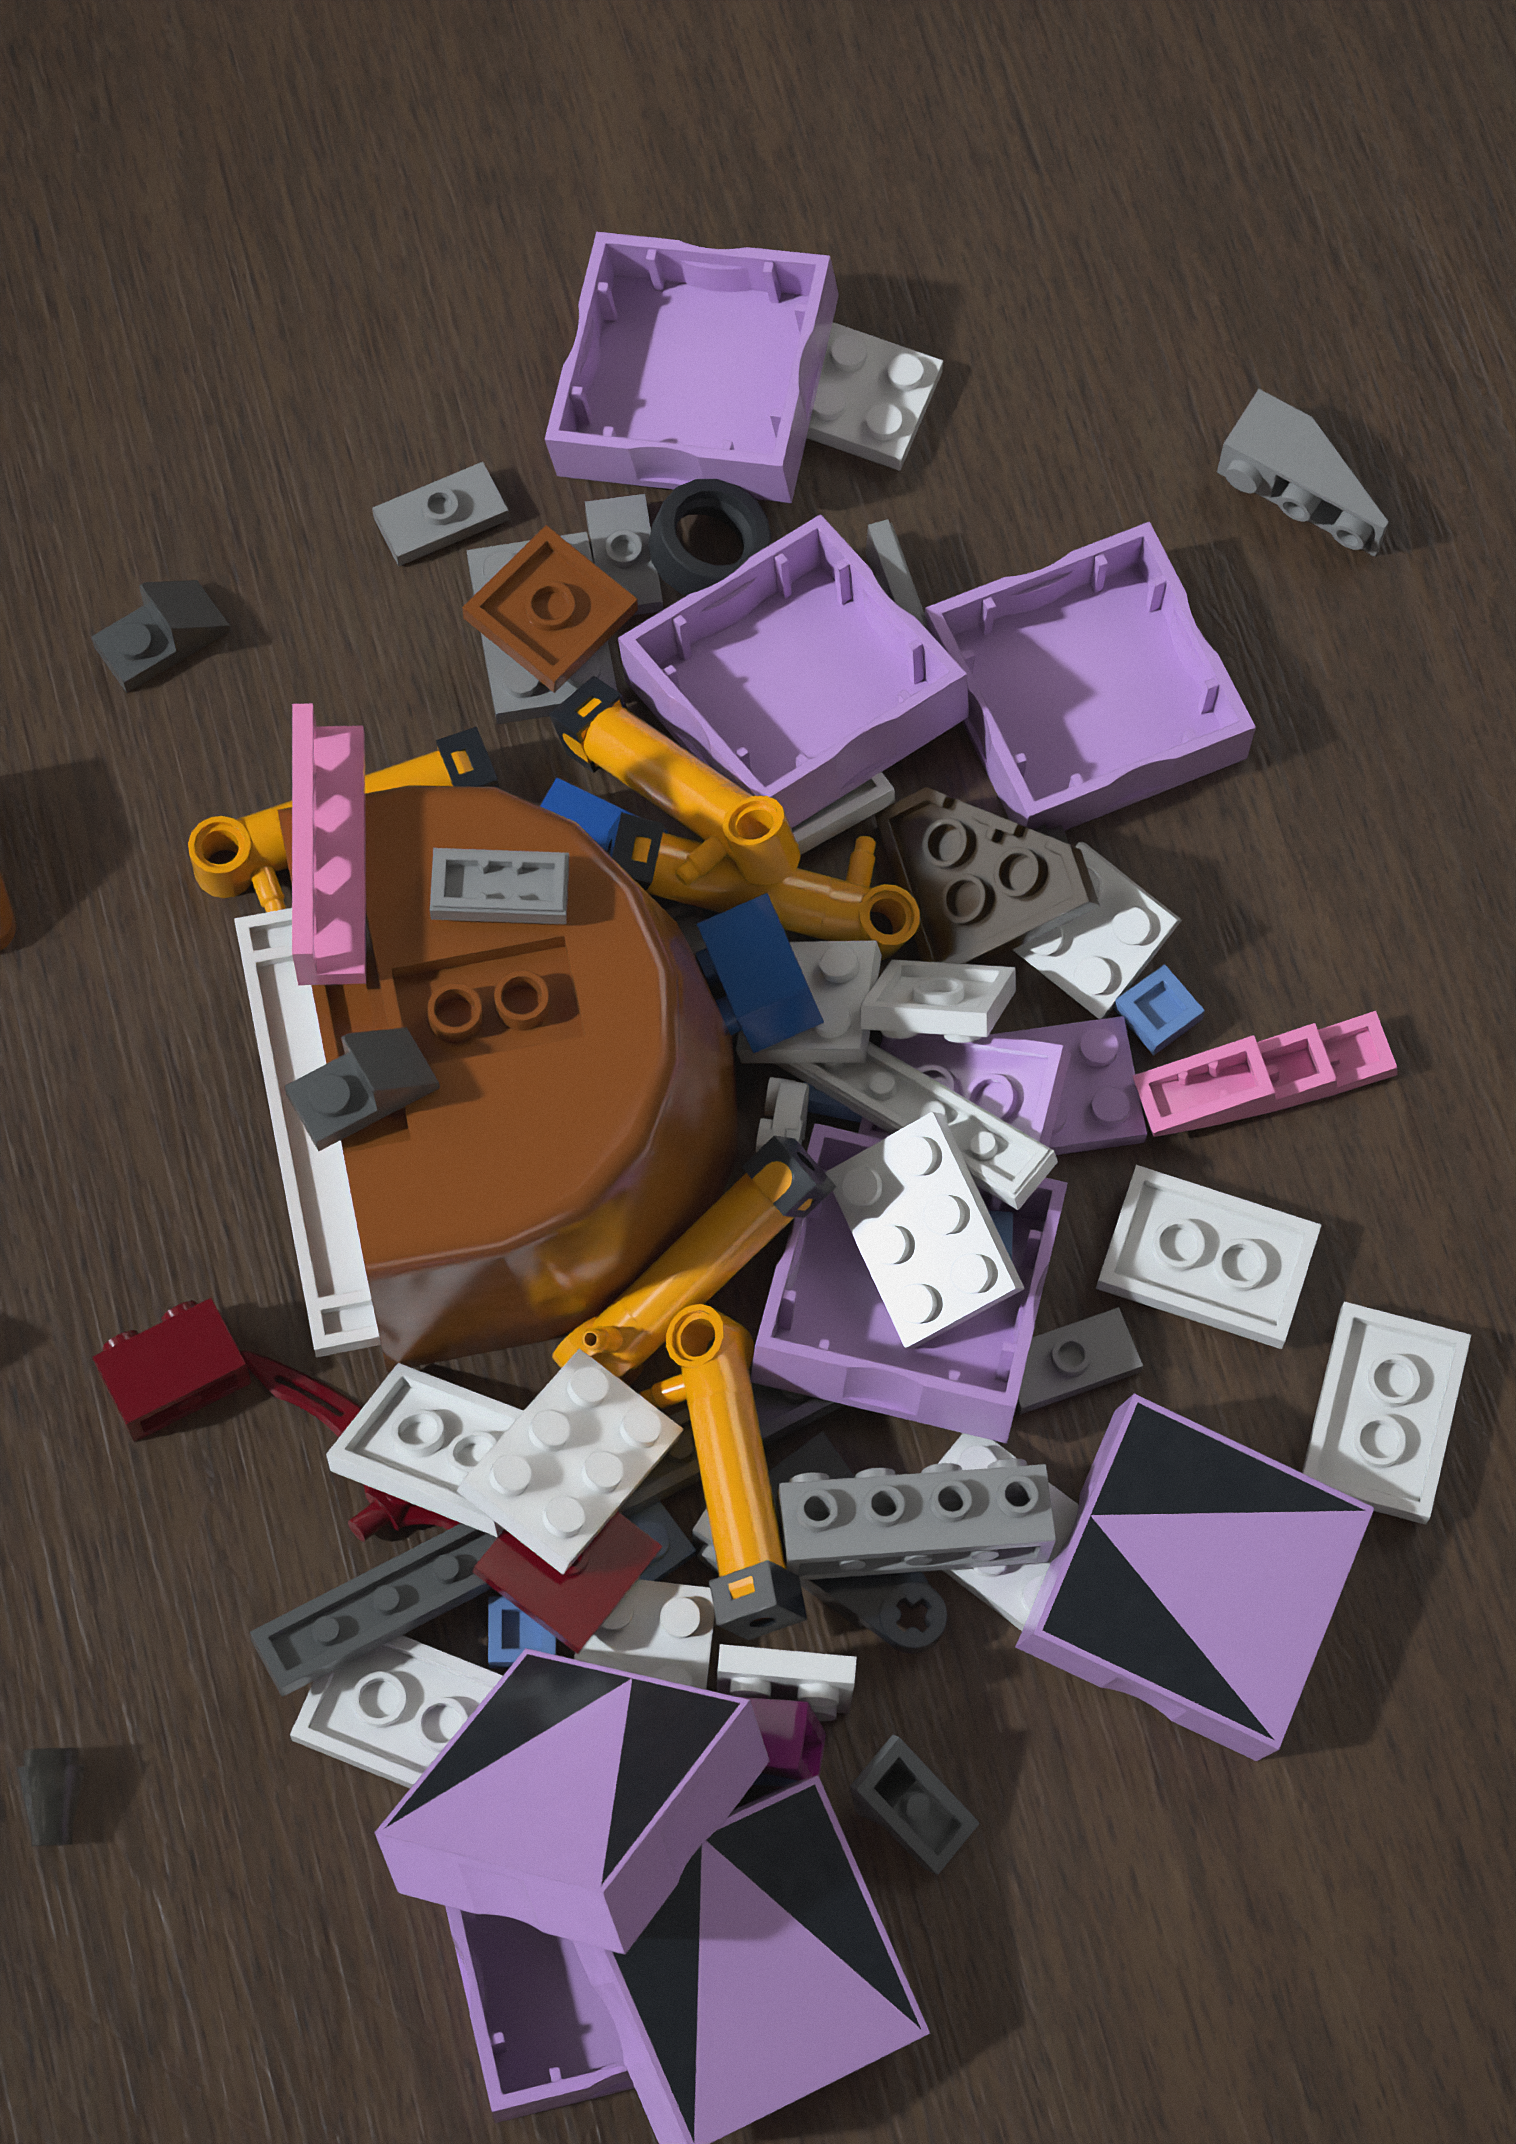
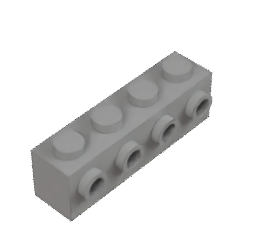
(915, 1520)

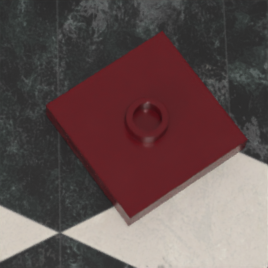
(583, 1597)

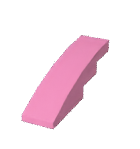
(1264, 1075)

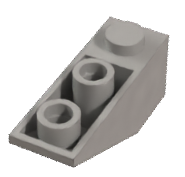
(1297, 467)

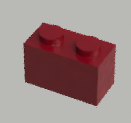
(171, 1367)

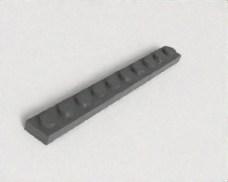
(440, 1570)

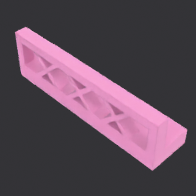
(328, 851)

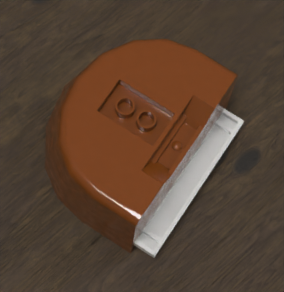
(571, 1110)

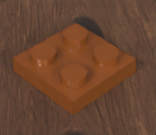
(550, 608)

